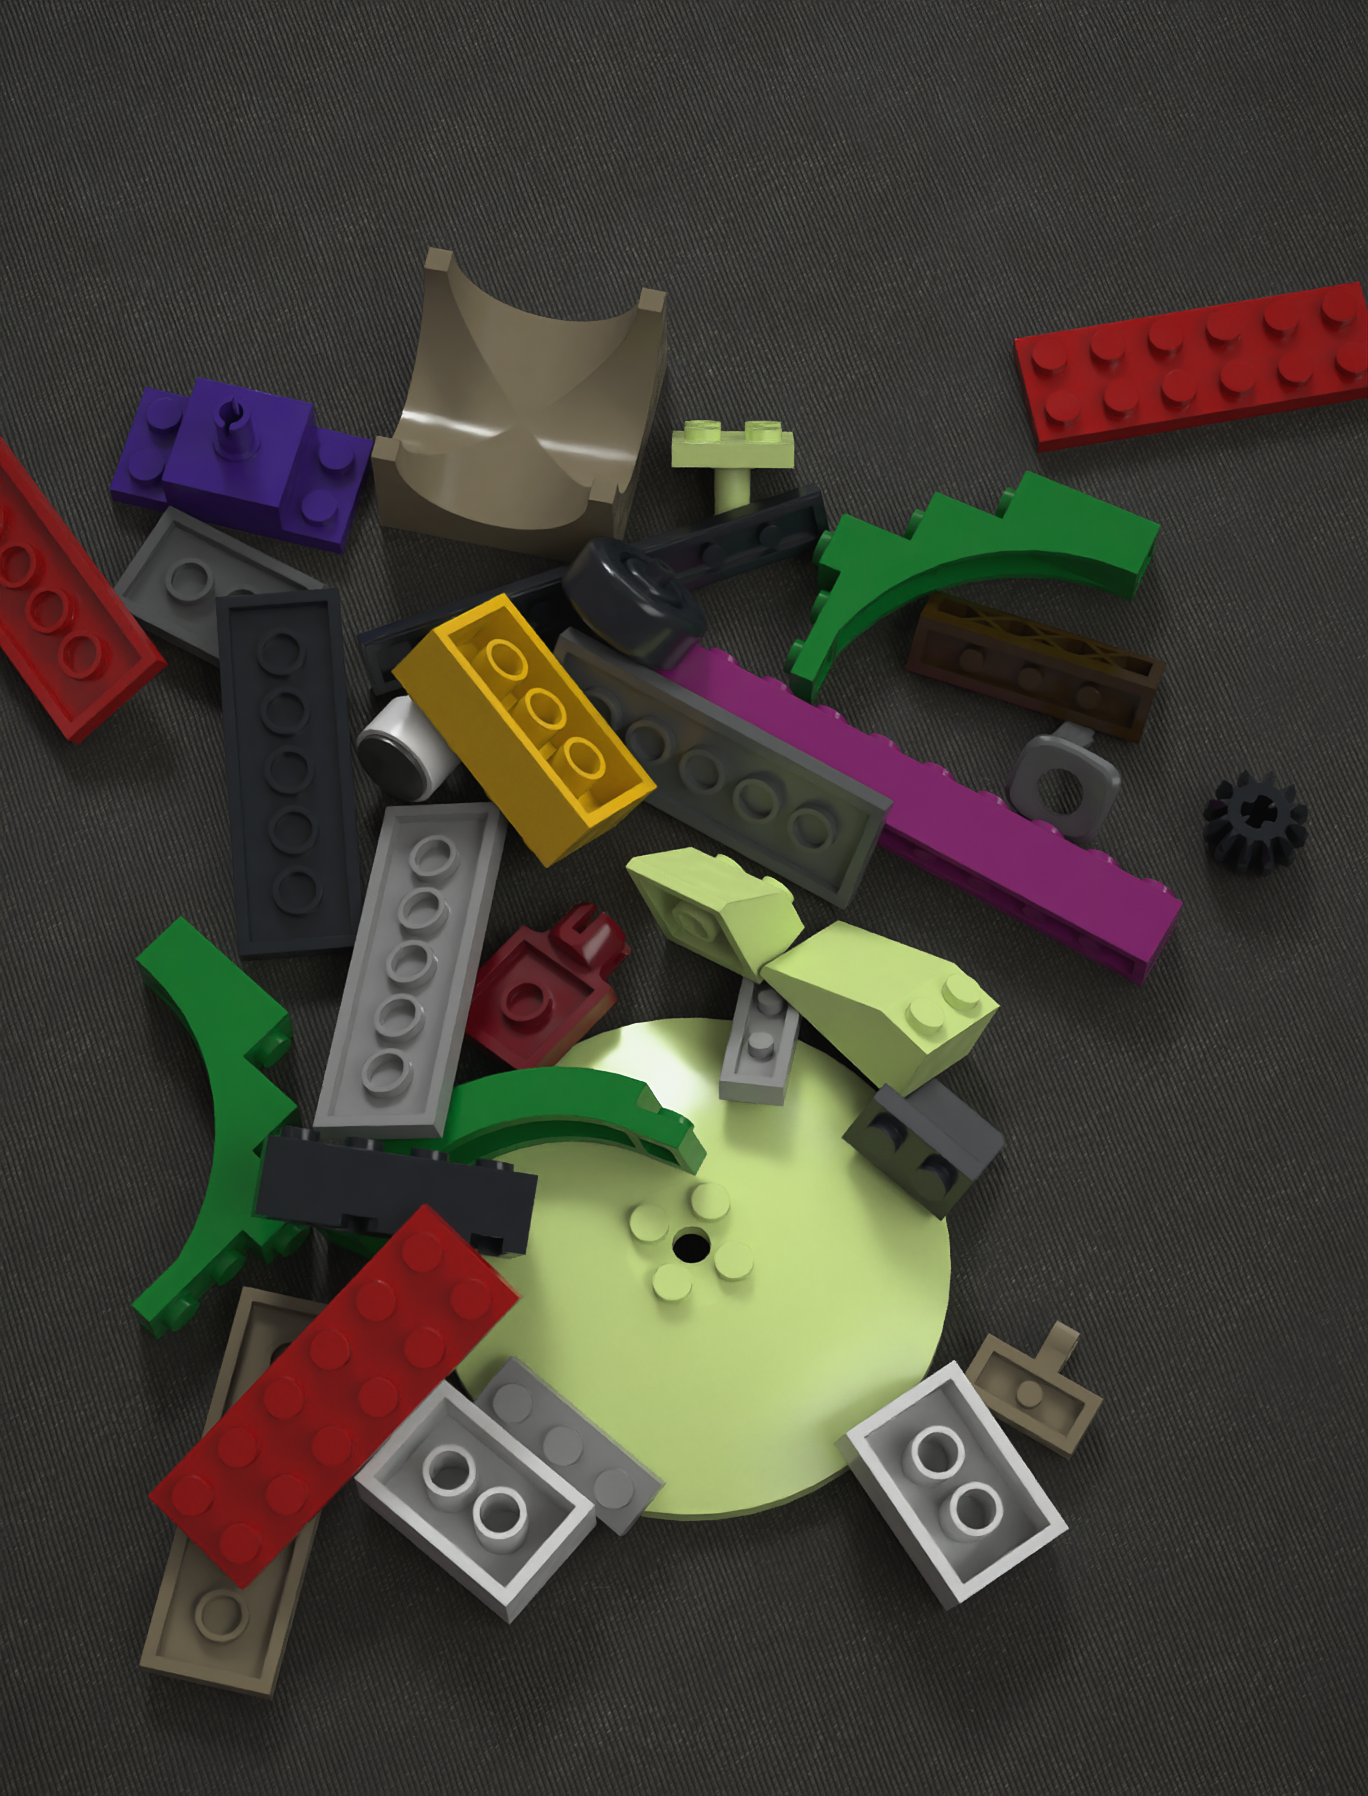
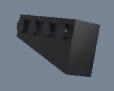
(377, 1192)

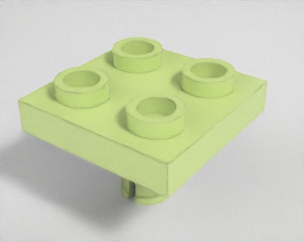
(732, 455)

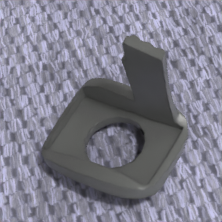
(1066, 751)

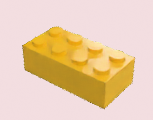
(523, 729)

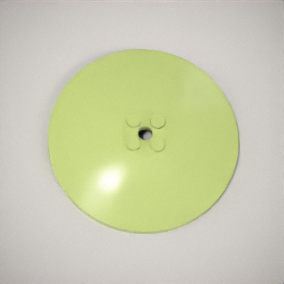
(771, 1347)

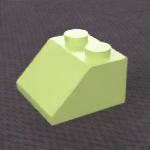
(717, 908)

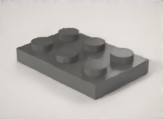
(181, 572)

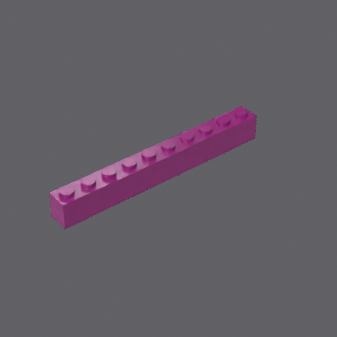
(958, 832)

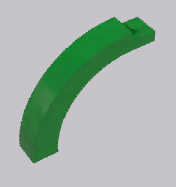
(548, 1107)

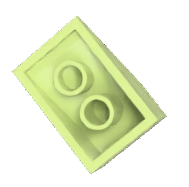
(883, 1003)

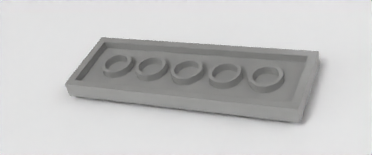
(412, 973)

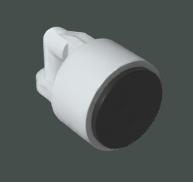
(405, 752)

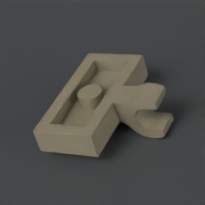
(1032, 1392)

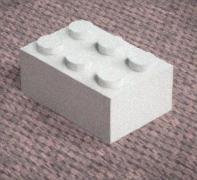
(950, 1485)
(476, 1501)

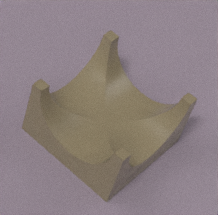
(520, 421)

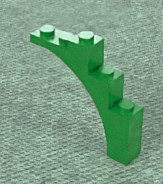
(1035, 533)
(235, 1033)

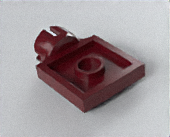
(545, 990)

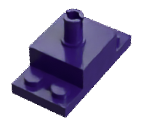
(244, 464)

